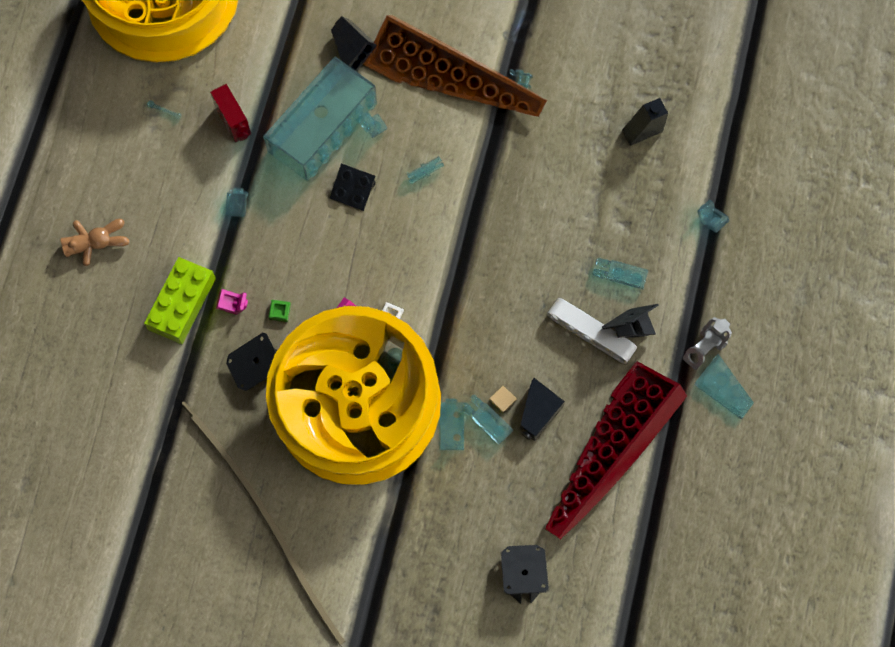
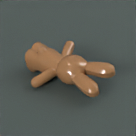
(97, 239)

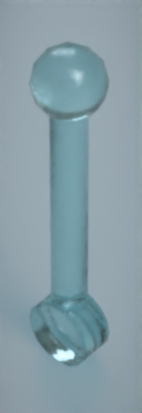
(151, 104)

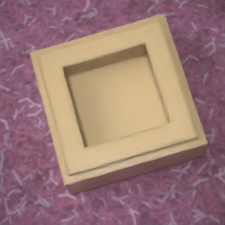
(503, 399)

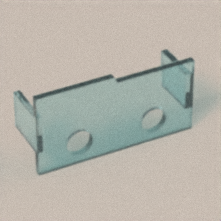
(451, 425)

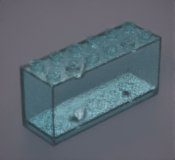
(307, 141)

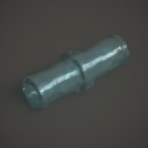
(425, 170)

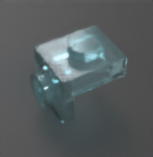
(373, 125)
(236, 202)
(712, 217)

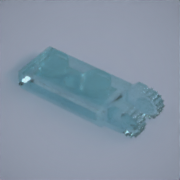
(621, 273)
(488, 420)

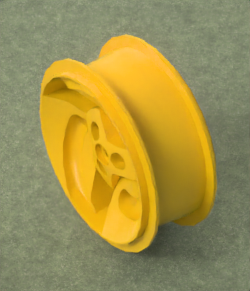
(191, 30)
(329, 344)

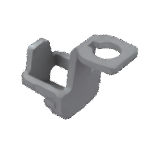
(713, 337)

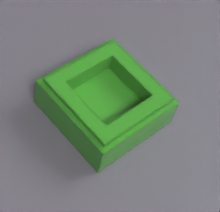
(279, 310)

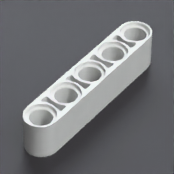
(591, 330)

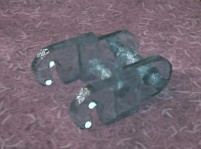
(521, 74)

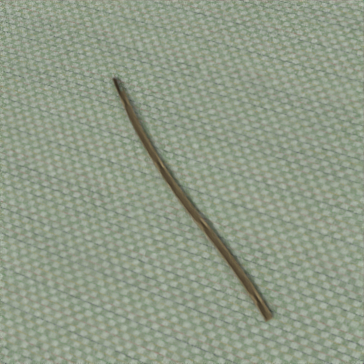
(269, 521)

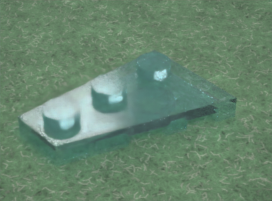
(724, 387)

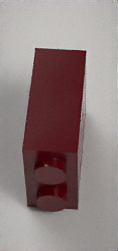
(230, 113)

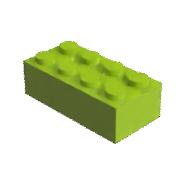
(180, 300)

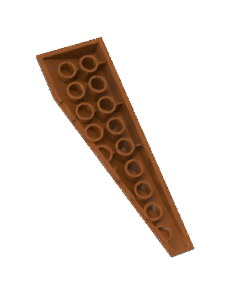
(427, 63)

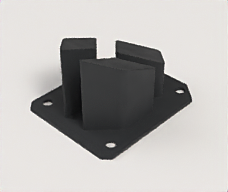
(633, 323)
(242, 365)
(524, 571)

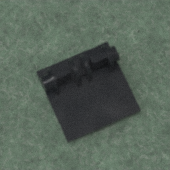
(352, 187)

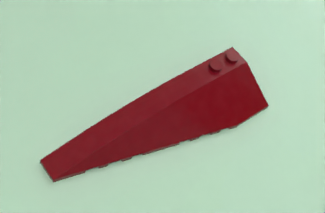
(629, 424)

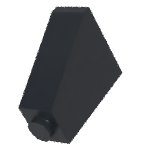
(351, 43)
(646, 122)
(539, 410)

